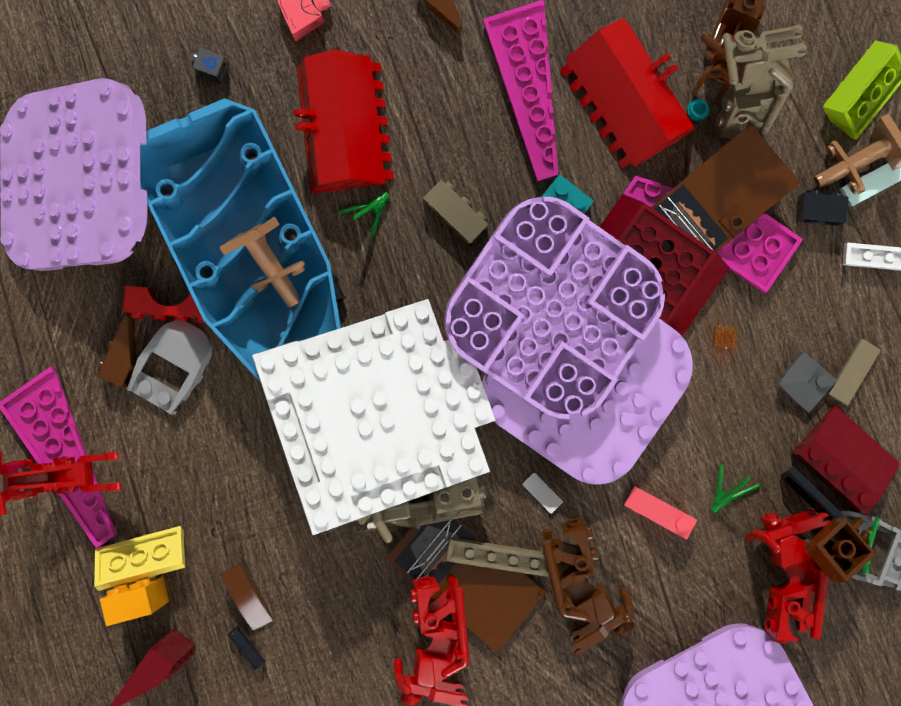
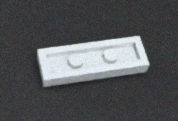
(872, 256)

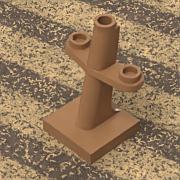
(887, 145)
(259, 249)

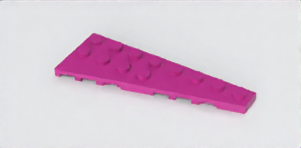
(523, 62)
(49, 432)

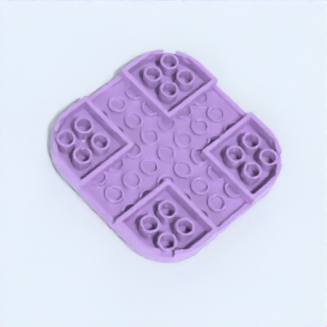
(72, 176)
(554, 307)
(614, 435)
(725, 669)

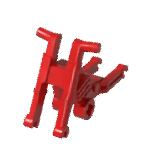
(60, 476)

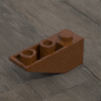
(121, 355)

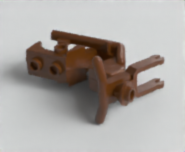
(734, 17)
(578, 598)

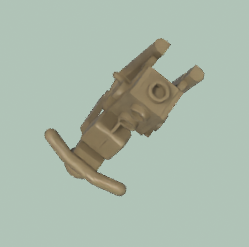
(763, 76)
(442, 505)

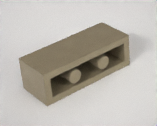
(456, 212)

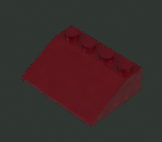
(847, 460)
(158, 664)

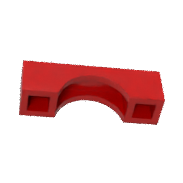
(142, 301)

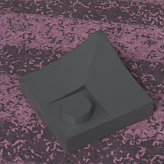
(806, 382)

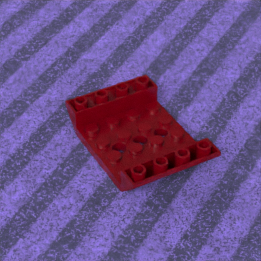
(687, 272)

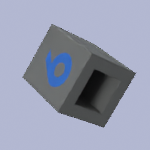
(209, 64)

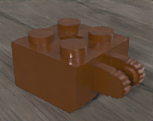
(840, 549)

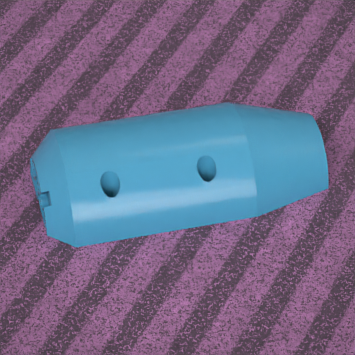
(216, 198)

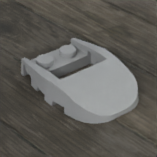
(184, 347)
(891, 569)

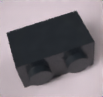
(822, 208)

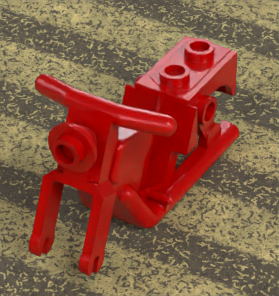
(803, 573)
(447, 650)

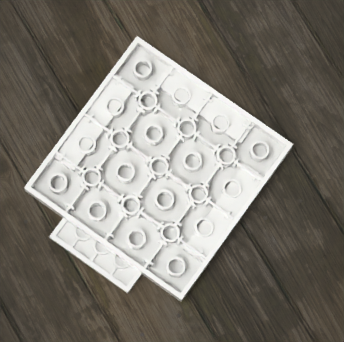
(374, 414)

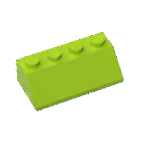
(865, 89)

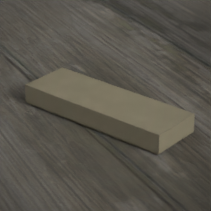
(853, 372)

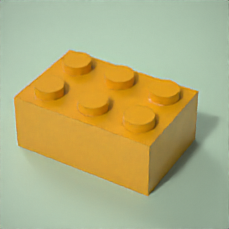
(134, 600)

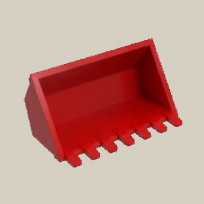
(628, 93)
(341, 121)

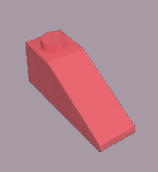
(660, 512)

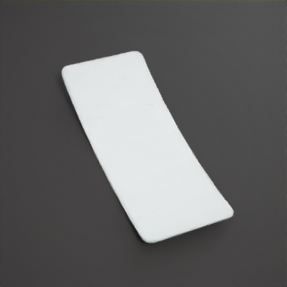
(542, 493)

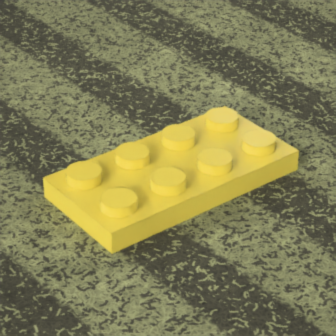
(139, 558)

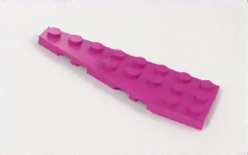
(754, 254)

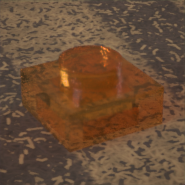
(725, 337)

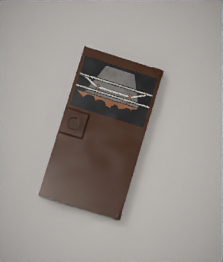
(728, 191)
(493, 598)

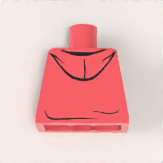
(303, 15)

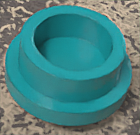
(697, 110)

